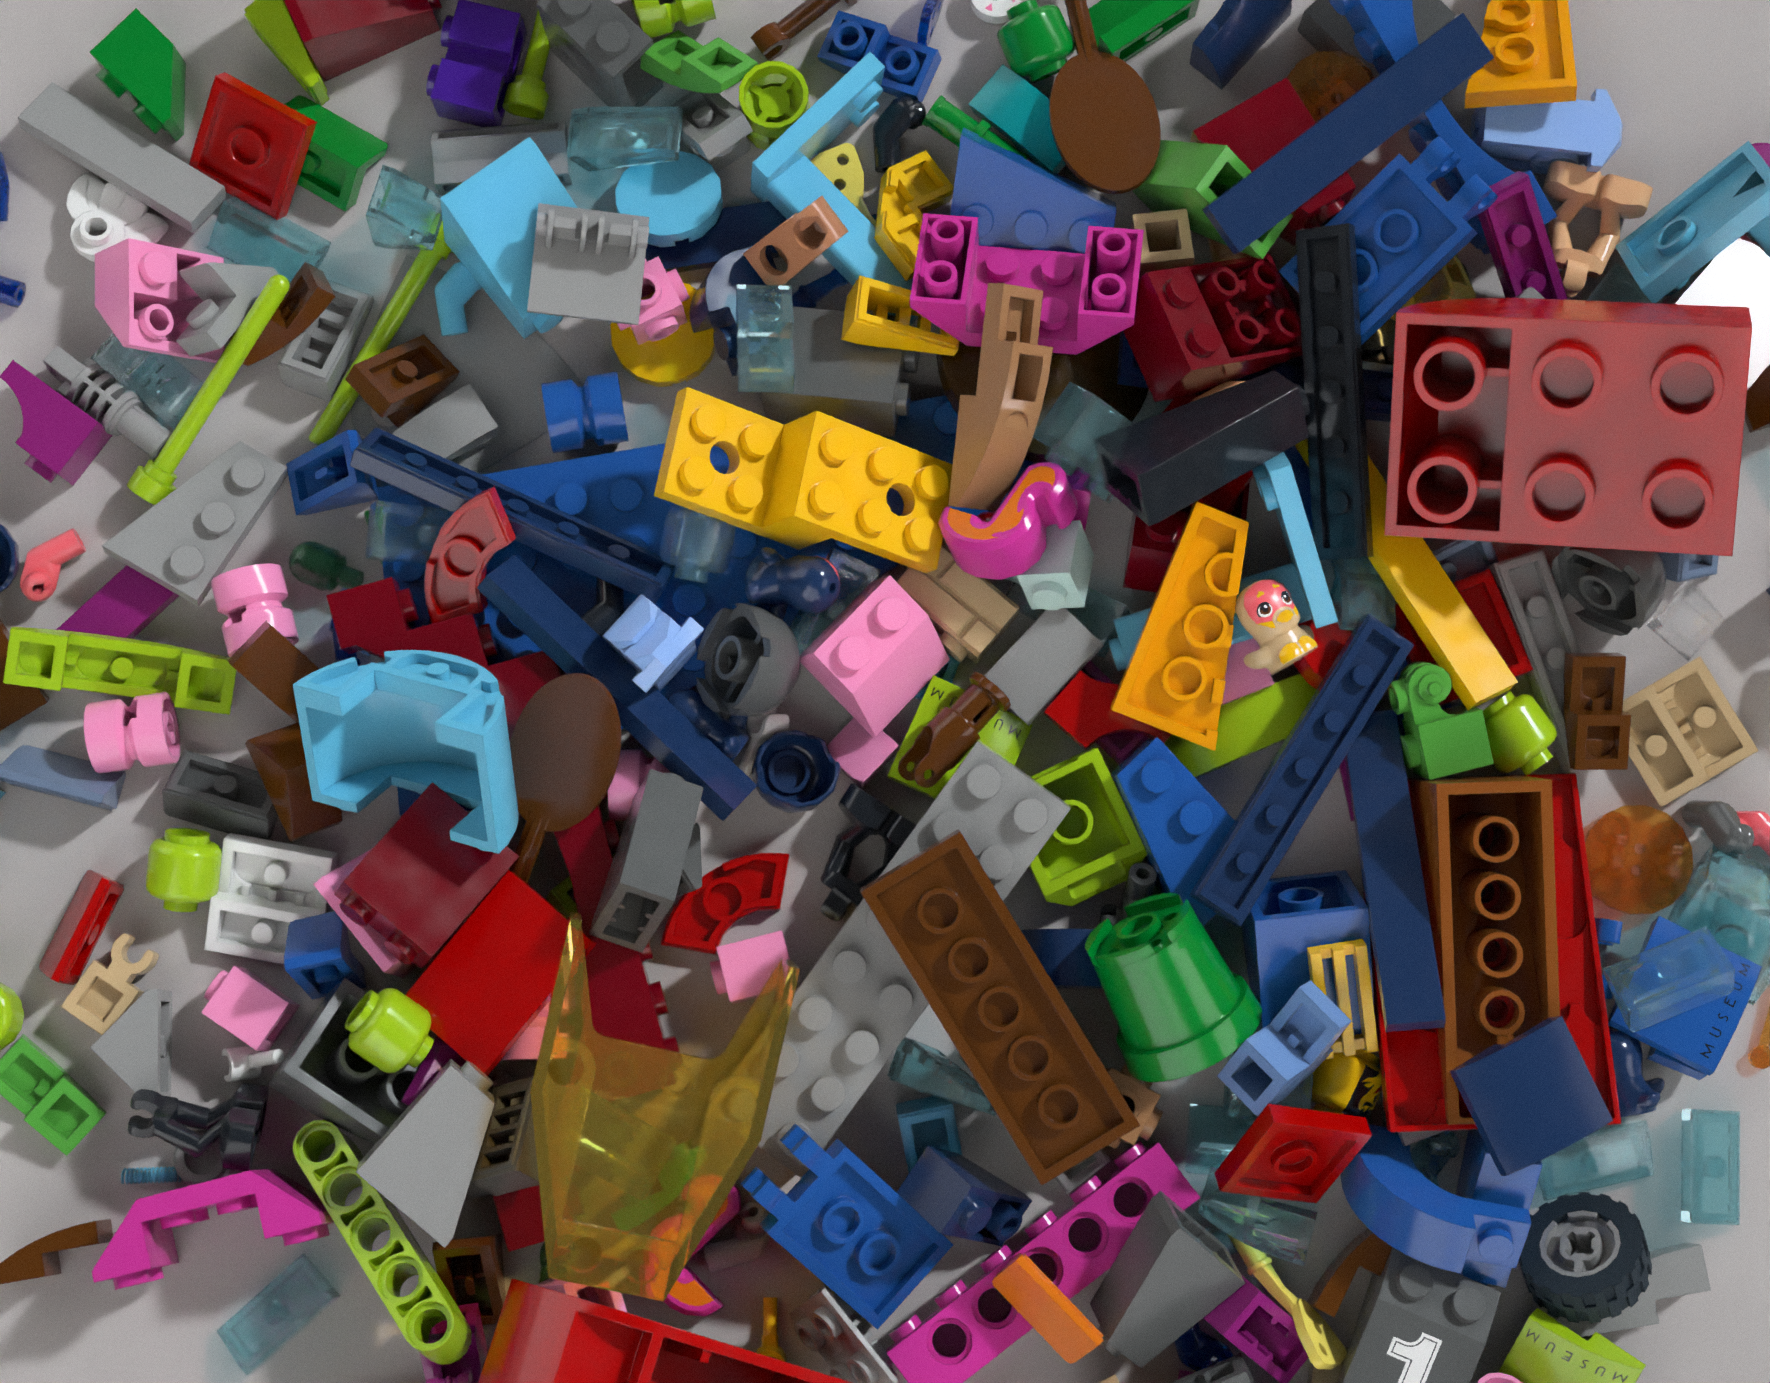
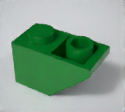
(148, 69)

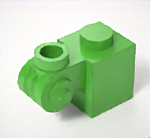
(1435, 738)

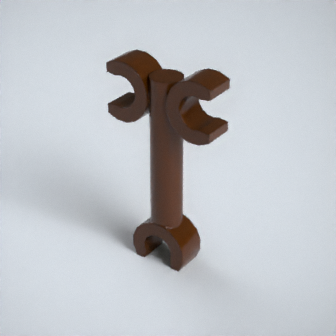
(776, 37)

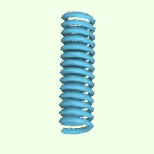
(149, 1177)

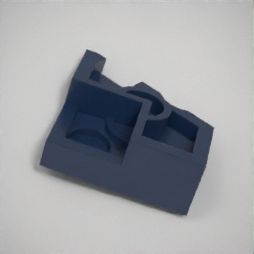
(1236, 36)

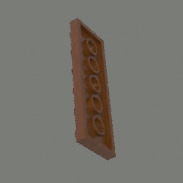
(999, 1007)

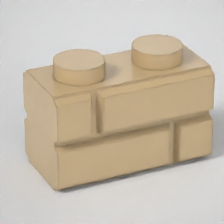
(961, 607)

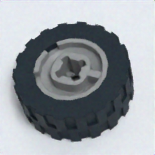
(1585, 1257)

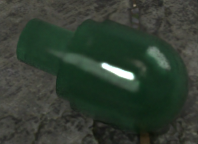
(322, 567)

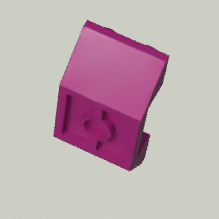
(1083, 294)
(146, 1235)

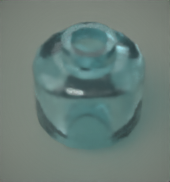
(696, 544)

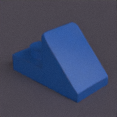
(321, 955)

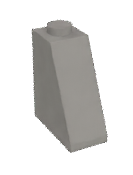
(432, 1150)

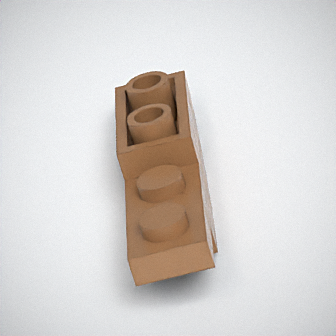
(1010, 392)

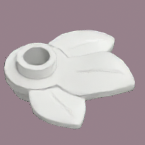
(111, 210)

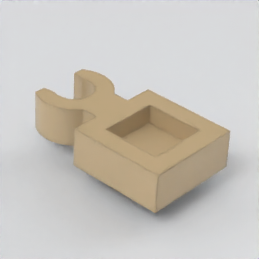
(108, 992)

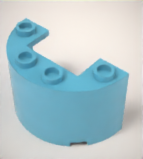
(409, 726)

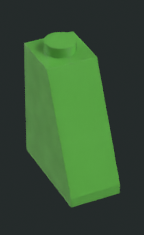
(1192, 177)

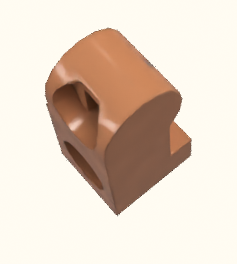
(797, 242)

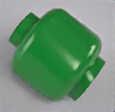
(1035, 40)

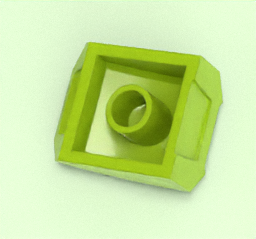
(1095, 838)

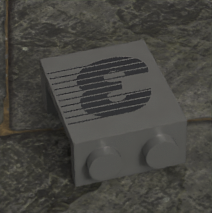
(600, 49)

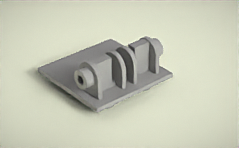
(588, 264)
(826, 1328)

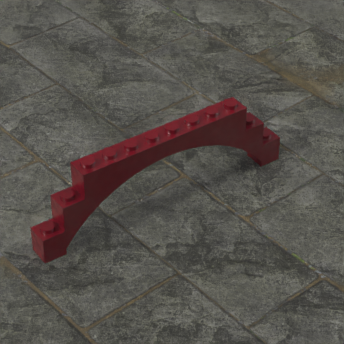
(620, 993)

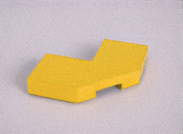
(904, 195)

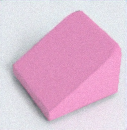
(860, 753)

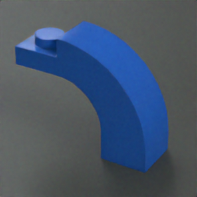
(1423, 1218)

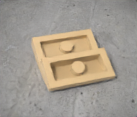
(1684, 732)

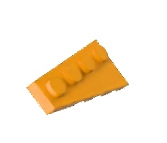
(1185, 643)

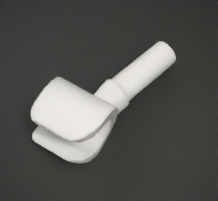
(760, 729)
(247, 1062)

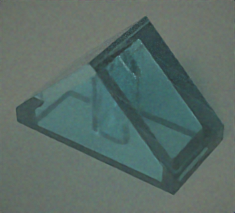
(403, 212)

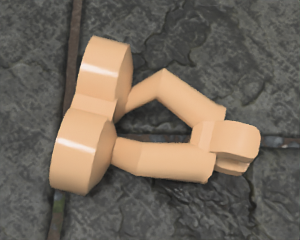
(1611, 195)

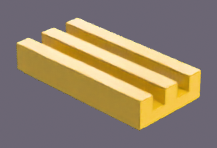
(1348, 1042)

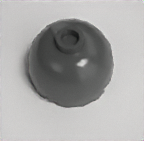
(1612, 585)
(748, 661)

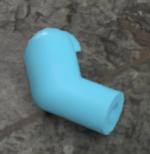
(451, 295)

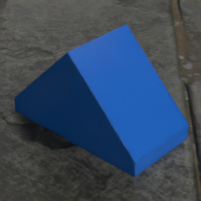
(325, 479)

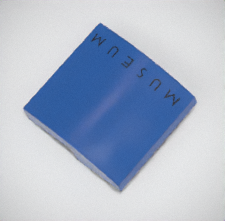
(1702, 1032)

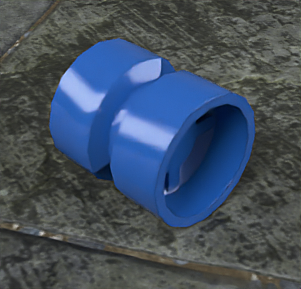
(584, 412)

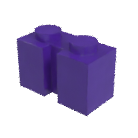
(478, 64)

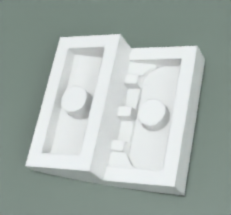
(261, 892)

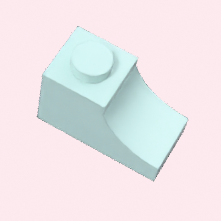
(1062, 572)

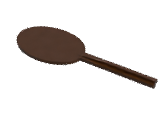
(1102, 114)
(562, 759)

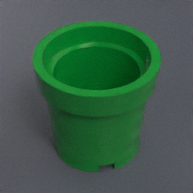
(1170, 990)

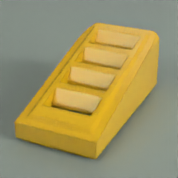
(879, 331)

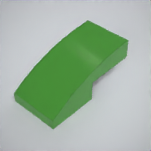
(694, 66)
(47, 1095)

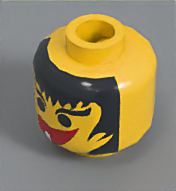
(1347, 1084)

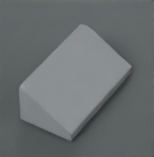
(1043, 662)

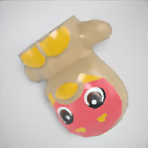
(1273, 620)

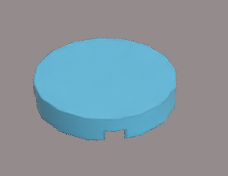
(677, 197)

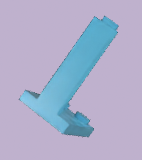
(793, 182)
(1701, 224)
(1301, 577)

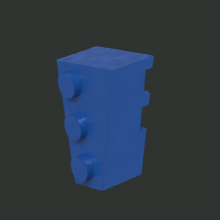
(1023, 202)
(1173, 817)

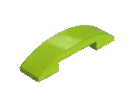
(119, 667)
(1247, 726)

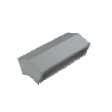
(464, 152)

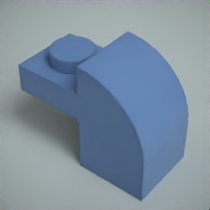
(1286, 1050)

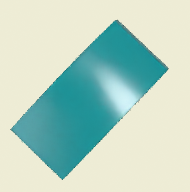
(1021, 115)

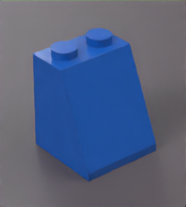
(1300, 915)

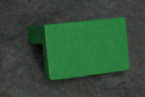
(1133, 25)
(336, 155)

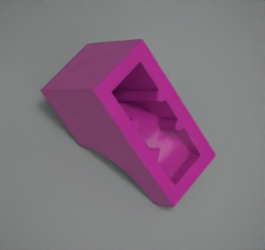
(54, 430)
(1260, 1331)

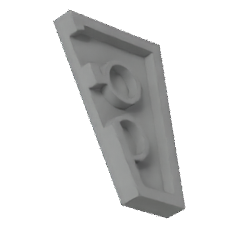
(200, 523)

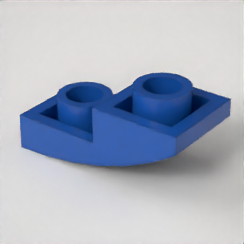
(907, 63)

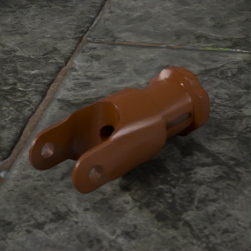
(953, 731)

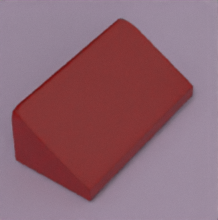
(81, 928)

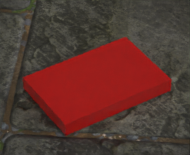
(494, 973)

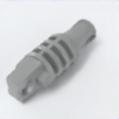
(106, 401)

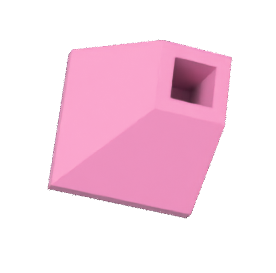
(146, 296)

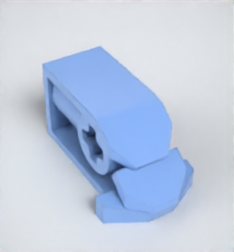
(1542, 133)
(652, 643)

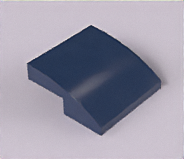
(1531, 1096)

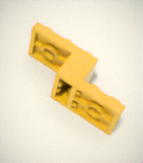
(804, 480)

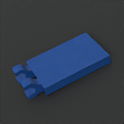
(1405, 231)
(848, 1227)

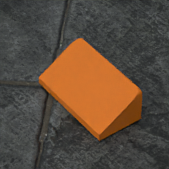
(1047, 1309)

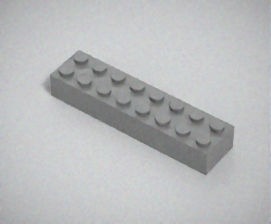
(860, 992)

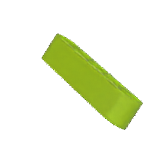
(394, 1262)

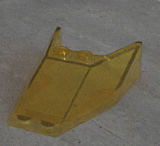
(642, 1136)

